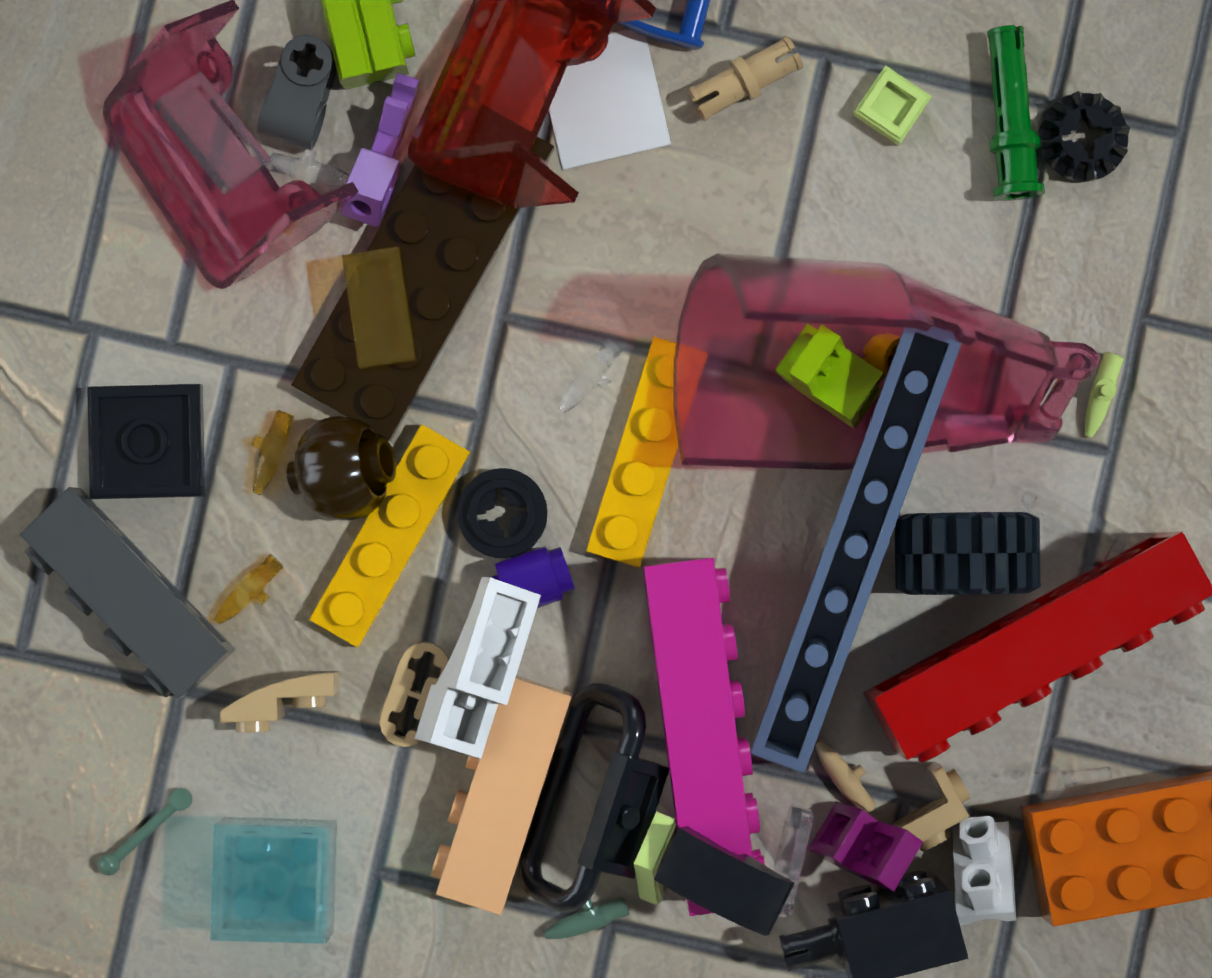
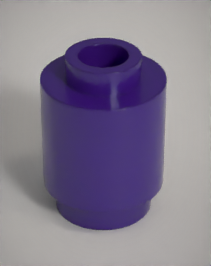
(538, 572)

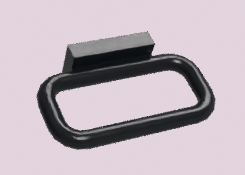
(622, 809)

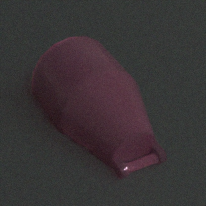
(751, 310)

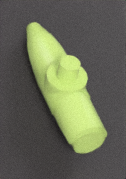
(1102, 392)

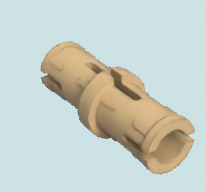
(745, 78)

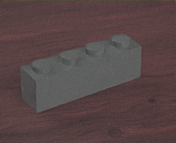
(126, 592)

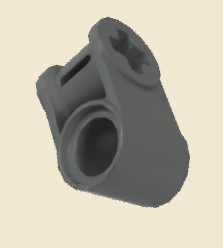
(296, 103)

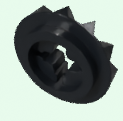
(1069, 157)
(480, 497)

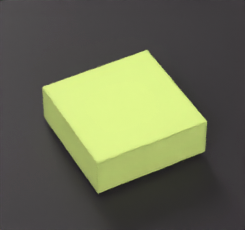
(892, 105)

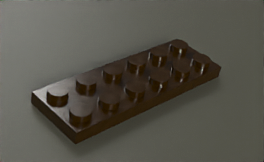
(445, 250)

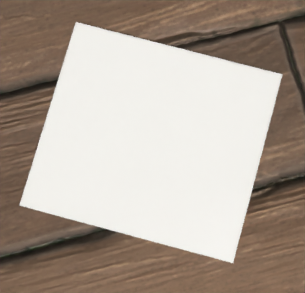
(609, 105)

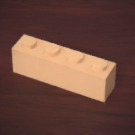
(501, 798)

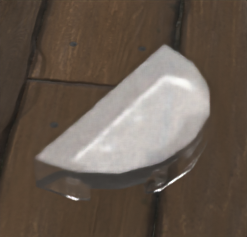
(793, 849)

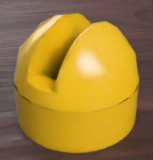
(881, 350)

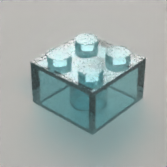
(273, 880)

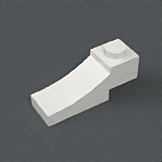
(480, 669)

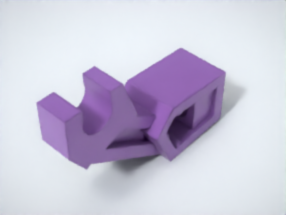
(378, 169)

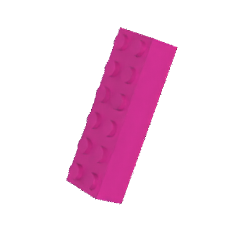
(701, 704)

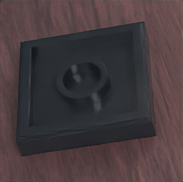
(146, 441)

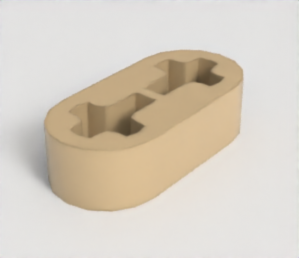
(402, 689)

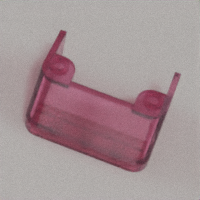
(222, 233)

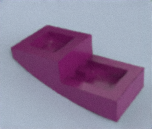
(865, 845)

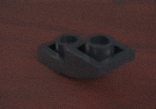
(724, 882)

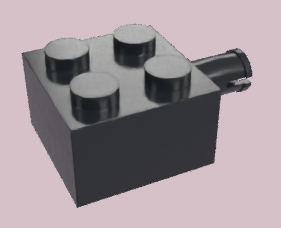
(884, 931)

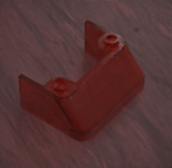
(500, 89)

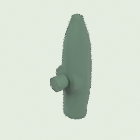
(588, 919)

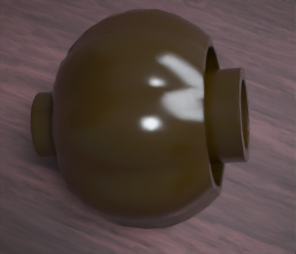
(342, 468)

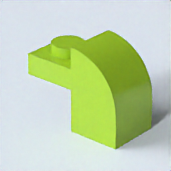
(831, 374)

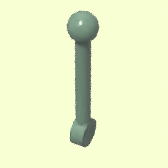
(178, 801)

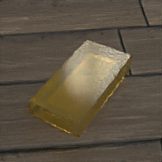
(379, 307)

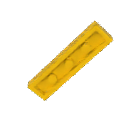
(640, 464)
(390, 536)

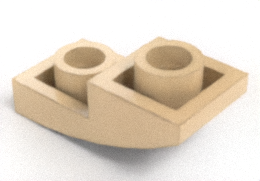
(264, 705)

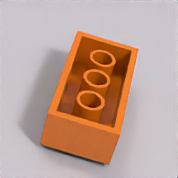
(1122, 849)

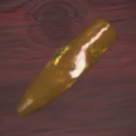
(271, 450)
(249, 589)

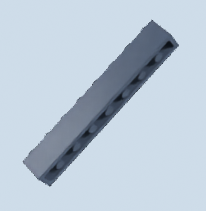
(856, 546)

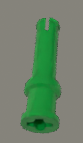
(1014, 138)

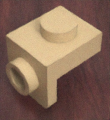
(933, 820)

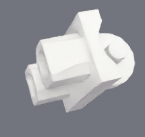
(983, 870)

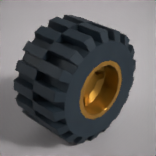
(967, 553)

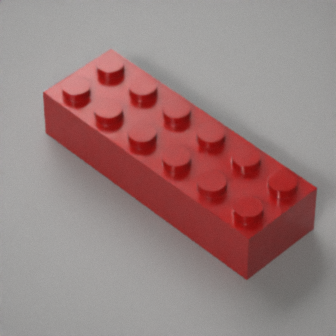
(1038, 644)

